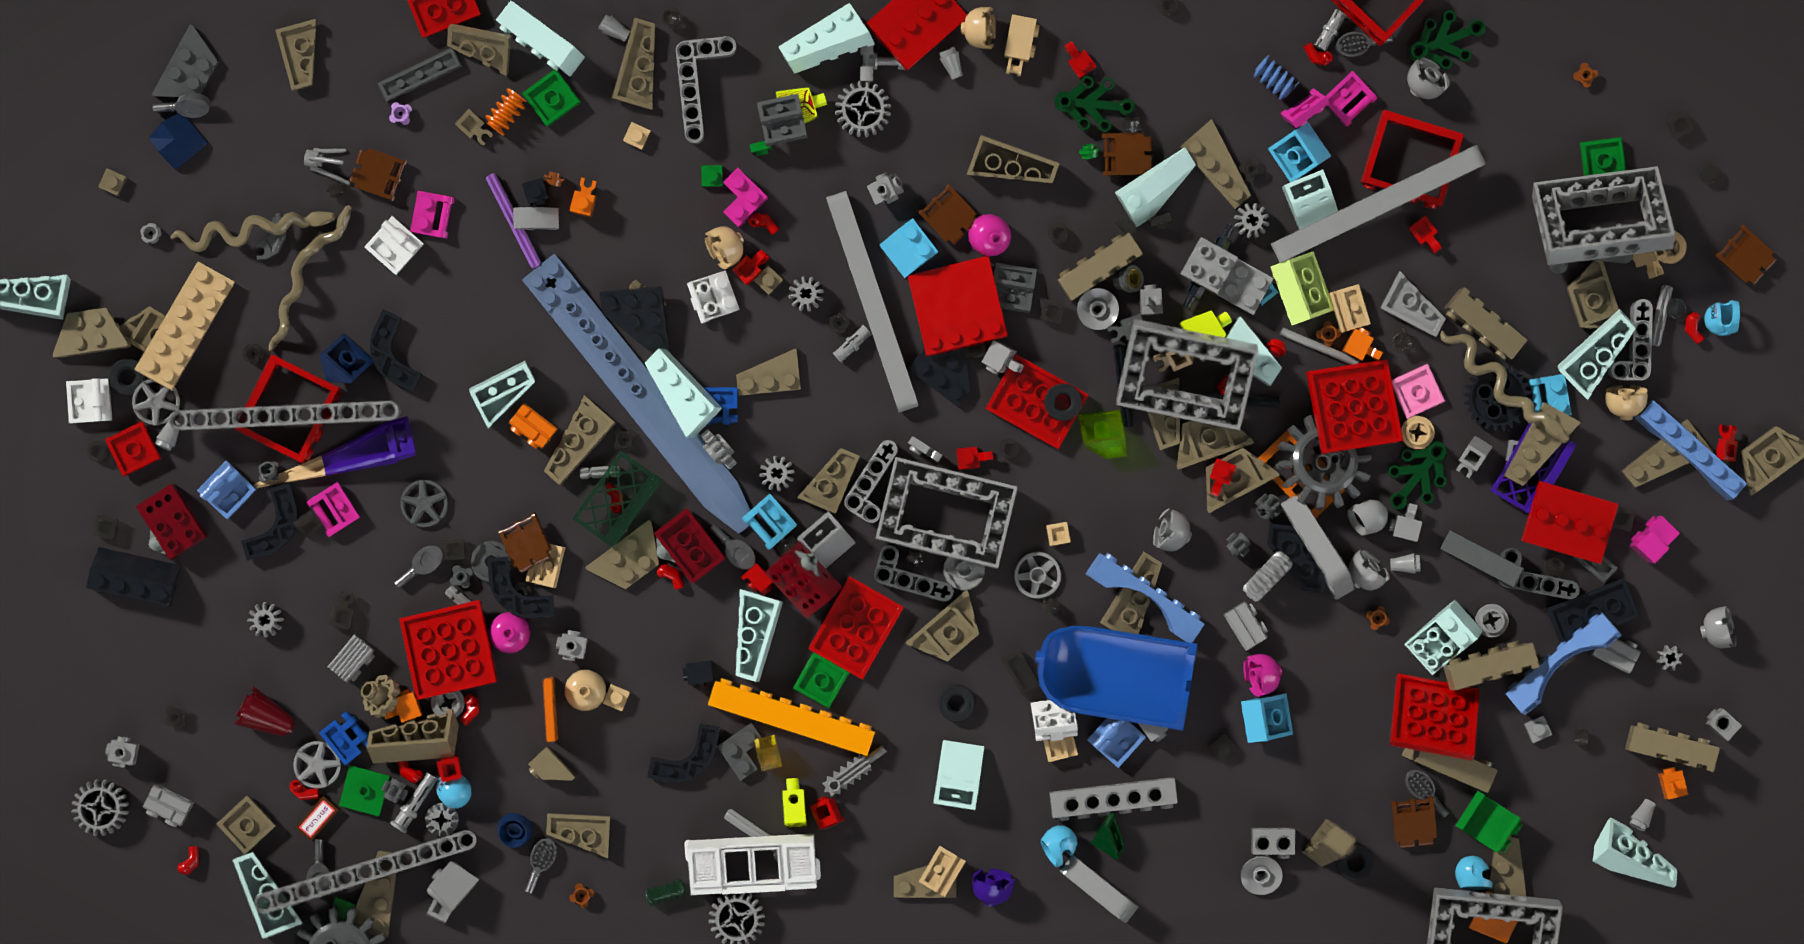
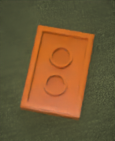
(550, 709)

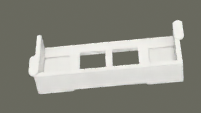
(796, 864)

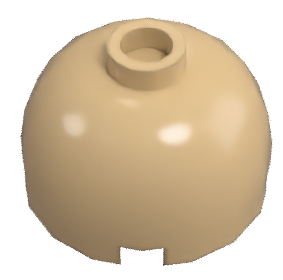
(979, 27)
(725, 245)
(1626, 401)
(585, 690)

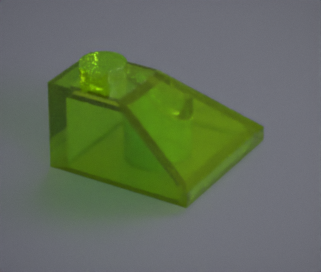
(1103, 433)

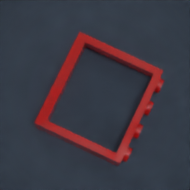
(1368, 25)
(1417, 125)
(258, 392)

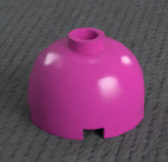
(989, 235)
(509, 633)
(1263, 674)

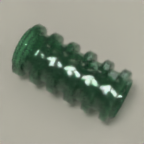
(665, 892)

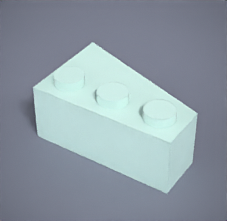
(1266, 366)
(501, 391)

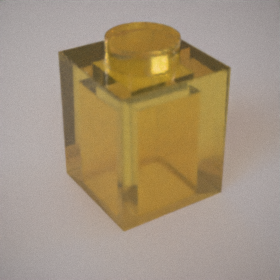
(768, 753)

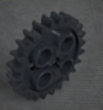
(1480, 405)

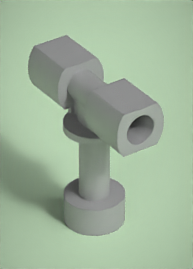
(871, 61)

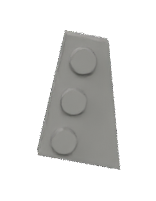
(1412, 307)

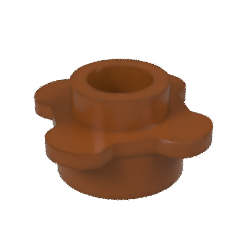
(1579, 75)
(554, 179)
(1334, 333)
(1375, 624)
(580, 889)

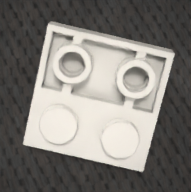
(394, 245)
(713, 296)
(89, 400)
(1052, 721)

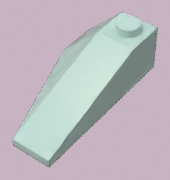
(1152, 189)
(1627, 855)

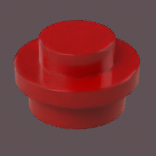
(1276, 347)

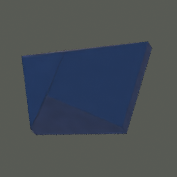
(177, 140)
(344, 360)

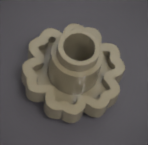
(380, 695)

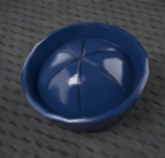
(514, 830)

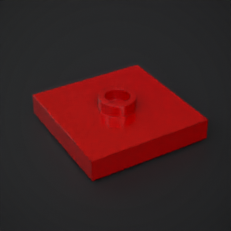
(133, 448)

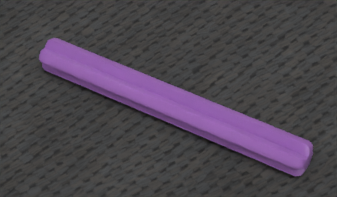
(507, 209)

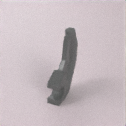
(272, 243)

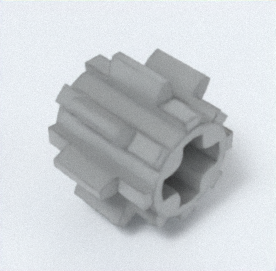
(1664, 660)

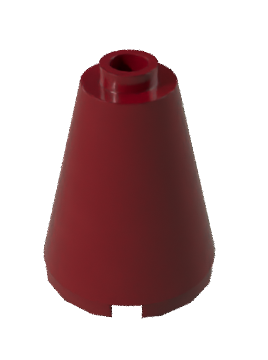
(264, 715)

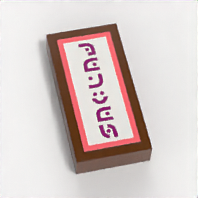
(317, 818)

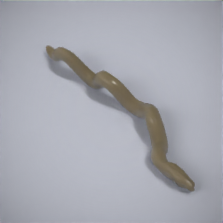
(314, 219)
(296, 273)
(1551, 425)

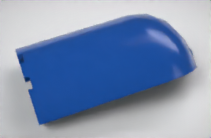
(1117, 675)

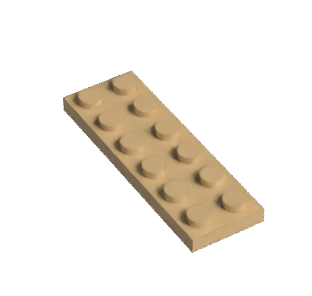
(184, 326)

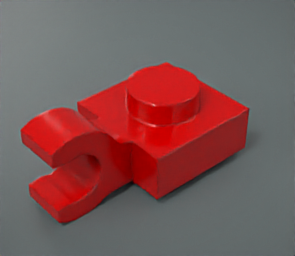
(1080, 62)
(1424, 232)
(749, 268)
(1727, 446)
(970, 457)
(1221, 473)

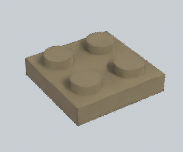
(246, 824)

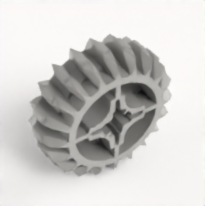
(853, 107)
(1267, 576)
(96, 825)
(743, 934)

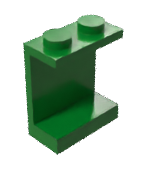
(1489, 823)

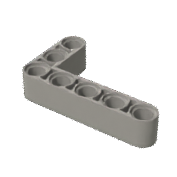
(693, 82)
(1333, 568)

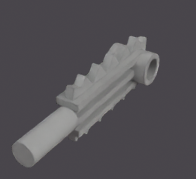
(853, 770)

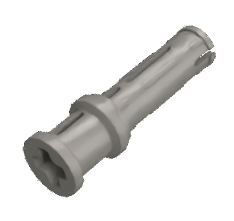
(409, 810)

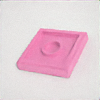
(1417, 391)

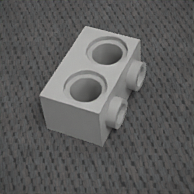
(1273, 836)

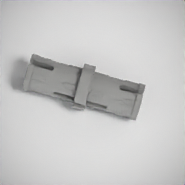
(1330, 30)
(852, 343)

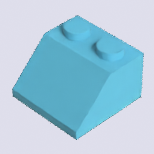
(1299, 152)
(908, 248)
(1267, 718)

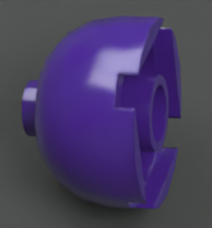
(992, 887)

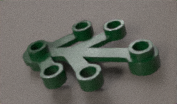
(1443, 42)
(1091, 103)
(1420, 472)

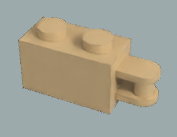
(1020, 41)

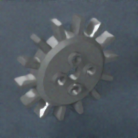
(1339, 473)
(341, 930)

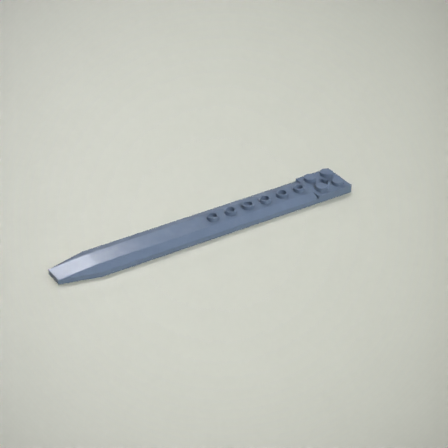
(636, 391)

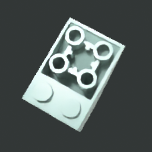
(1310, 199)
(1444, 637)
(958, 775)

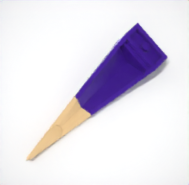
(375, 448)

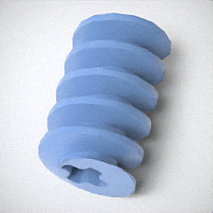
(1275, 78)

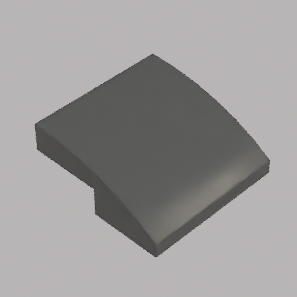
(782, 120)
(1015, 286)

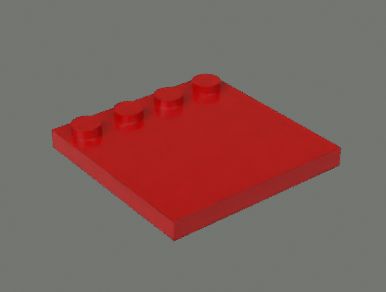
(957, 306)
(1354, 406)
(448, 650)
(1434, 717)

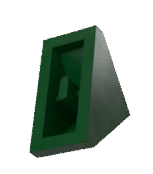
(1109, 838)

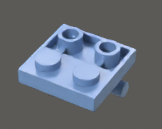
(226, 490)
(1116, 740)

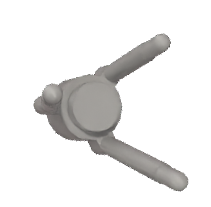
(316, 157)

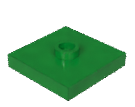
(551, 97)
(1602, 156)
(821, 680)
(363, 790)

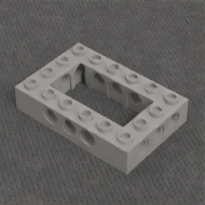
(1597, 190)
(1182, 404)
(910, 472)
(1532, 910)

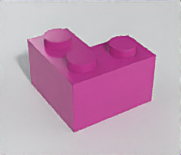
(748, 197)
(1653, 541)

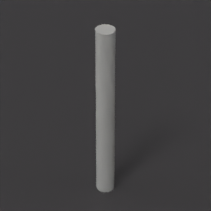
(1319, 347)

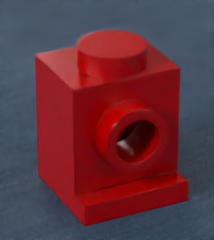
(758, 579)
(449, 768)
(822, 818)

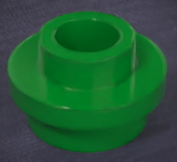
(1089, 151)

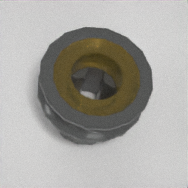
(1129, 279)

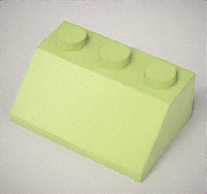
(1302, 288)

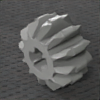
(1254, 214)
(805, 301)
(775, 480)
(261, 612)

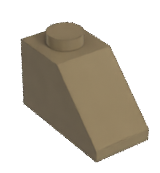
(550, 767)

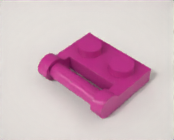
(1344, 93)
(1305, 109)
(425, 214)
(339, 506)

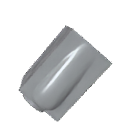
(451, 886)

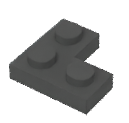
(736, 748)

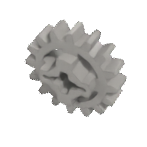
(718, 449)

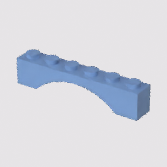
(1715, 471)
(1179, 622)
(1529, 691)

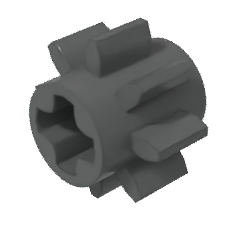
(1268, 506)
(1238, 544)
(394, 790)

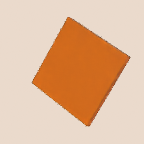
(1493, 928)

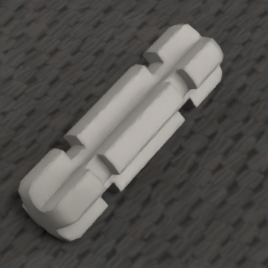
(596, 472)
(458, 597)

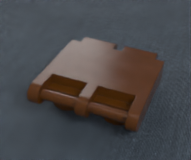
(1127, 154)
(377, 173)
(949, 215)
(1746, 256)
(526, 543)
(1414, 822)

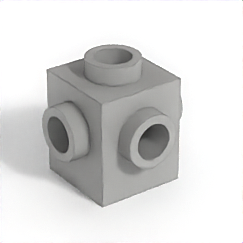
(885, 188)
(580, 645)
(130, 751)

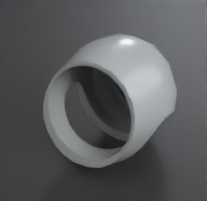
(1373, 515)

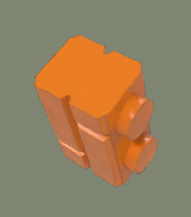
(533, 426)

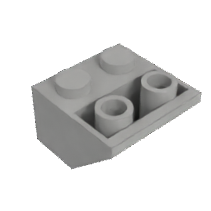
(826, 539)

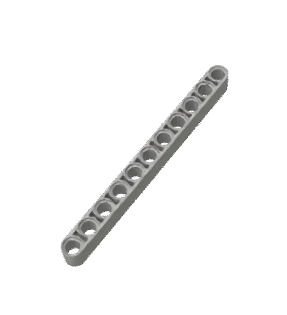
(1378, 203)
(872, 301)
(274, 415)
(374, 864)

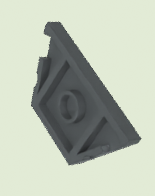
(188, 68)

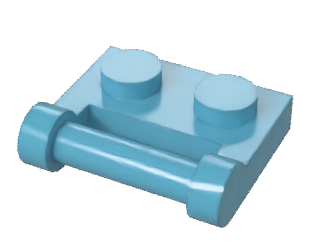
(1555, 391)
(774, 516)

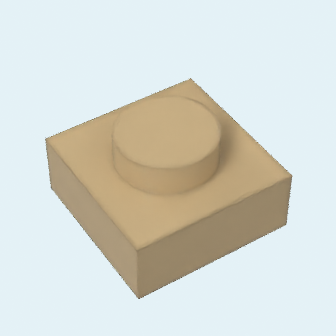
(636, 136)
(1058, 533)
(616, 697)

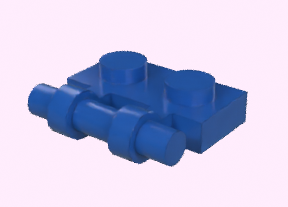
(727, 398)
(341, 742)

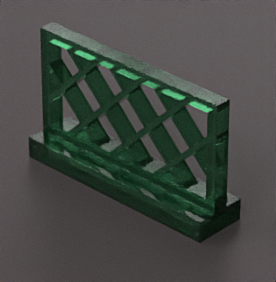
(631, 510)

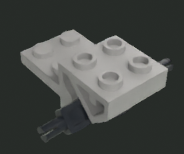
(1224, 275)

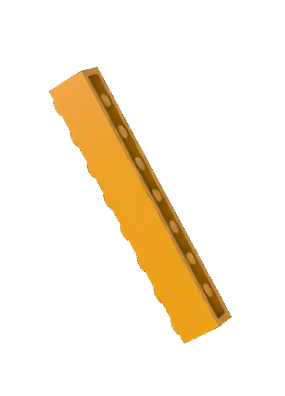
(791, 717)

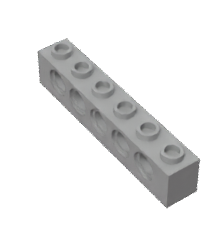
(1165, 785)

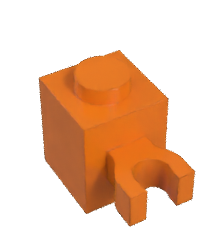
(583, 201)
(1359, 345)
(407, 707)
(1673, 783)

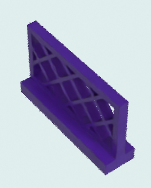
(1549, 476)

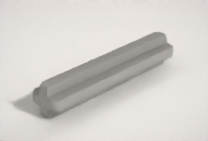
(1661, 314)

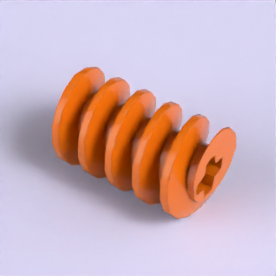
(505, 111)

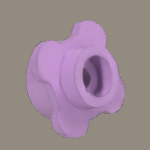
(404, 118)

